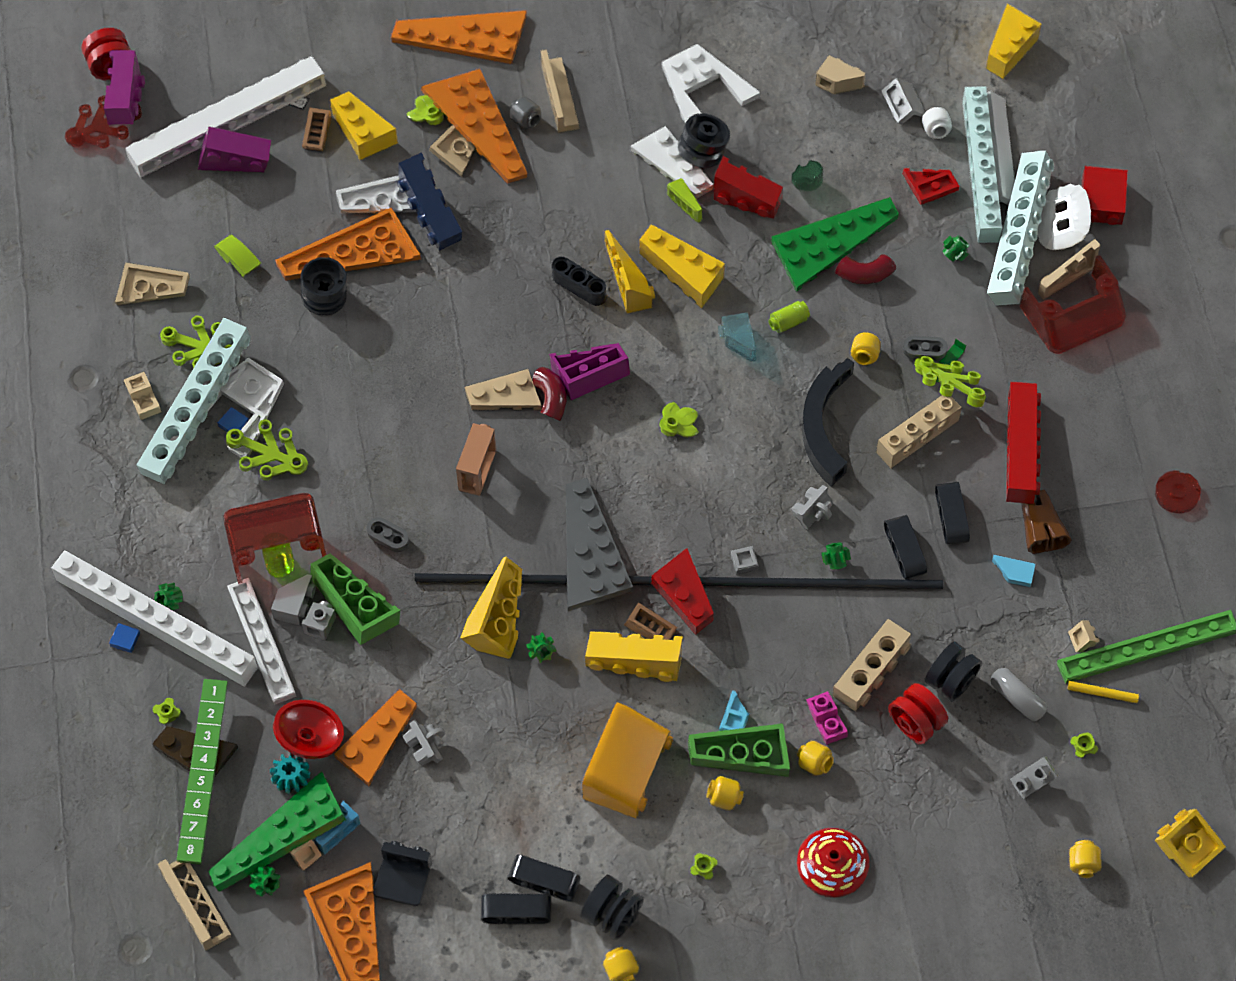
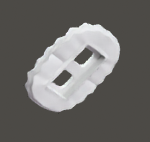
(1077, 213)

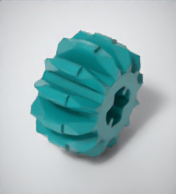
(288, 781)

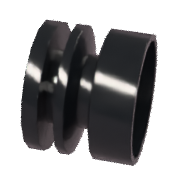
(323, 286)
(608, 905)

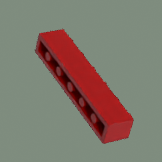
(1022, 443)

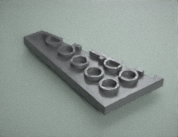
(593, 560)

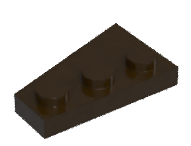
(179, 745)

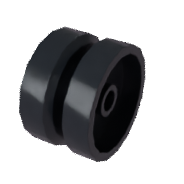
(703, 140)
(953, 671)

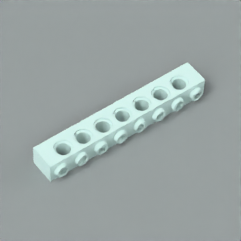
(982, 165)
(1020, 228)
(204, 370)

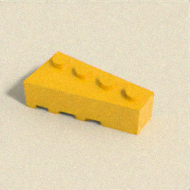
(635, 655)

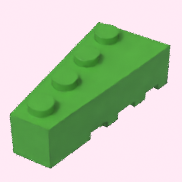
(356, 604)

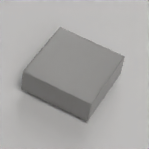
(744, 560)

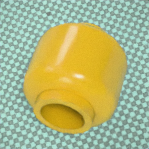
(865, 348)
(815, 758)
(724, 793)
(1085, 858)
(620, 965)

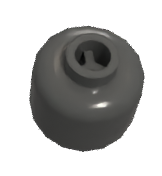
(525, 113)

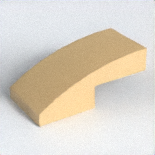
(142, 395)

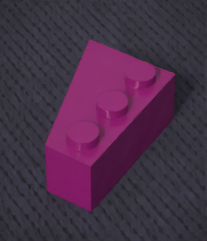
(125, 88)
(233, 151)
(590, 369)

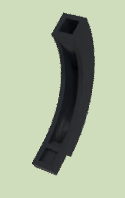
(817, 446)

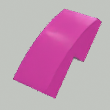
(827, 718)

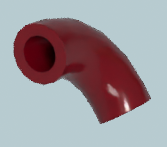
(865, 272)
(553, 390)

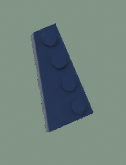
(428, 202)

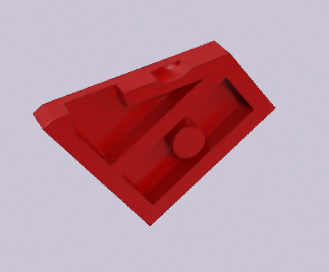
(930, 183)

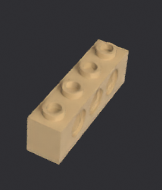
(918, 430)
(889, 636)

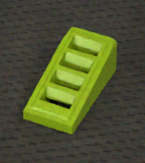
(683, 197)

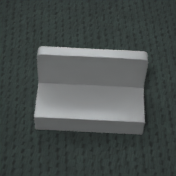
(902, 100)

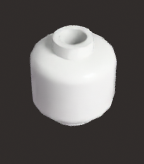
(937, 123)

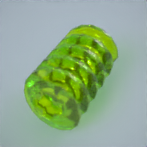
(279, 560)

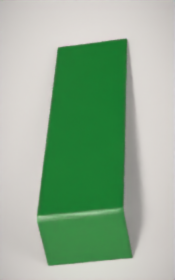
(953, 353)

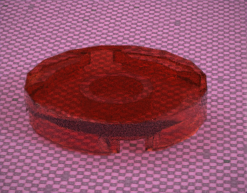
(1177, 492)

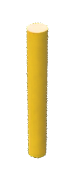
(1103, 692)

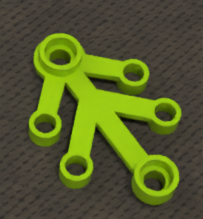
(199, 346)
(932, 370)
(269, 452)

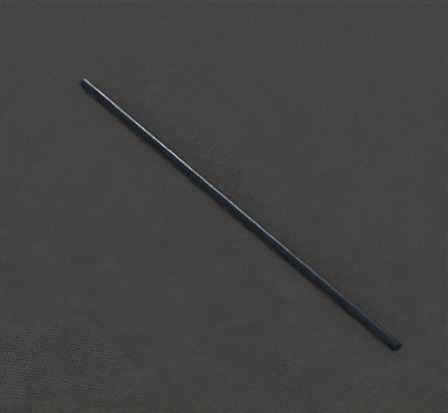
(706, 581)

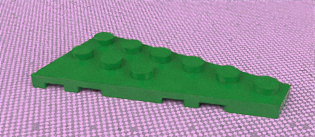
(825, 242)
(292, 825)

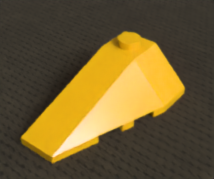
(631, 282)
(493, 619)

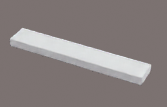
(1001, 146)
(261, 641)

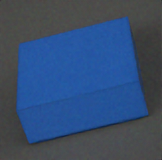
(232, 420)
(124, 638)

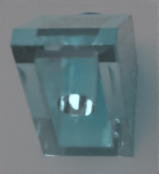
(738, 335)

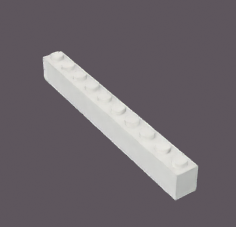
(229, 114)
(154, 618)

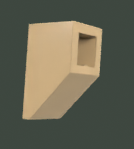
(838, 76)

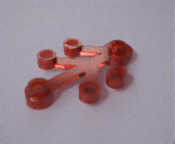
(98, 125)

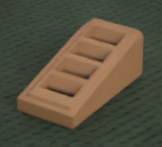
(321, 115)
(647, 614)

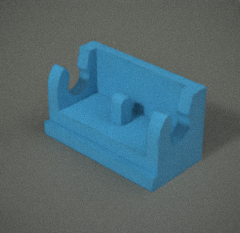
(332, 837)

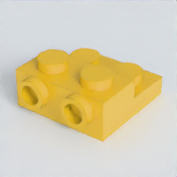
(1189, 841)

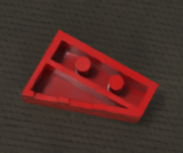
(748, 193)
(684, 592)

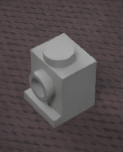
(319, 626)

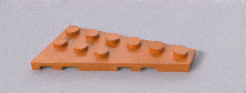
(478, 35)
(476, 116)
(366, 244)
(348, 922)

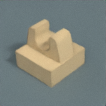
(1083, 636)
(305, 854)

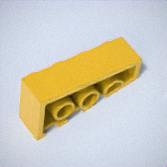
(682, 263)

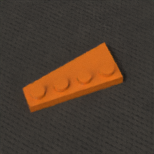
(371, 743)

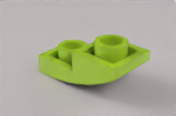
(238, 254)

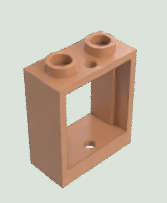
(476, 459)

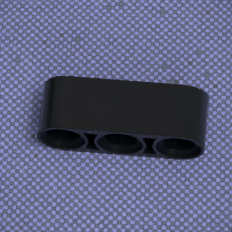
(573, 273)
(952, 513)
(905, 546)
(544, 878)
(516, 908)

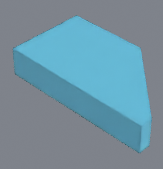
(1015, 570)
(735, 714)

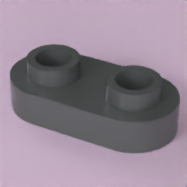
(925, 347)
(389, 534)

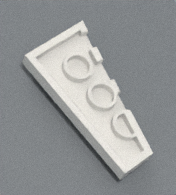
(662, 152)
(373, 197)

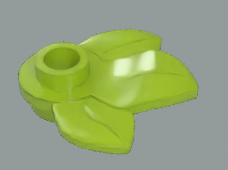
(426, 111)
(678, 421)

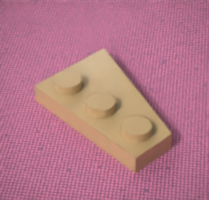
(453, 150)
(1070, 271)
(149, 283)
(507, 391)

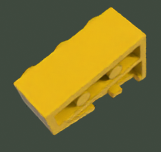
(1012, 41)
(362, 126)

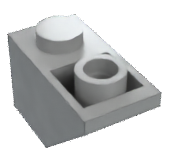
(292, 600)

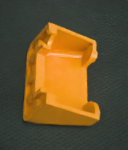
(625, 761)

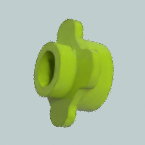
(171, 715)
(1084, 738)
(702, 859)

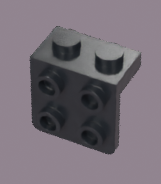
(402, 873)

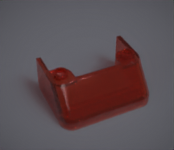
(1081, 322)
(271, 525)

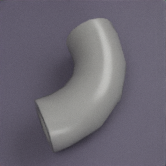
(1018, 694)

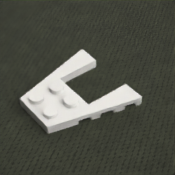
(697, 68)
(253, 390)

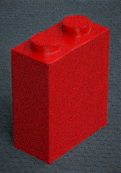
(1106, 193)

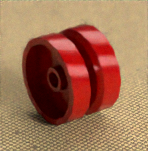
(97, 50)
(918, 713)

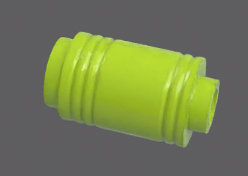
(789, 316)

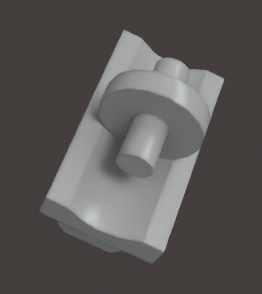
(816, 507)
(419, 734)
(1034, 777)

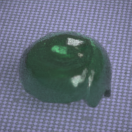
(808, 177)

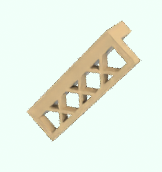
(559, 93)
(188, 909)

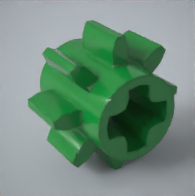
(955, 248)
(836, 555)
(169, 596)
(541, 647)
(265, 881)

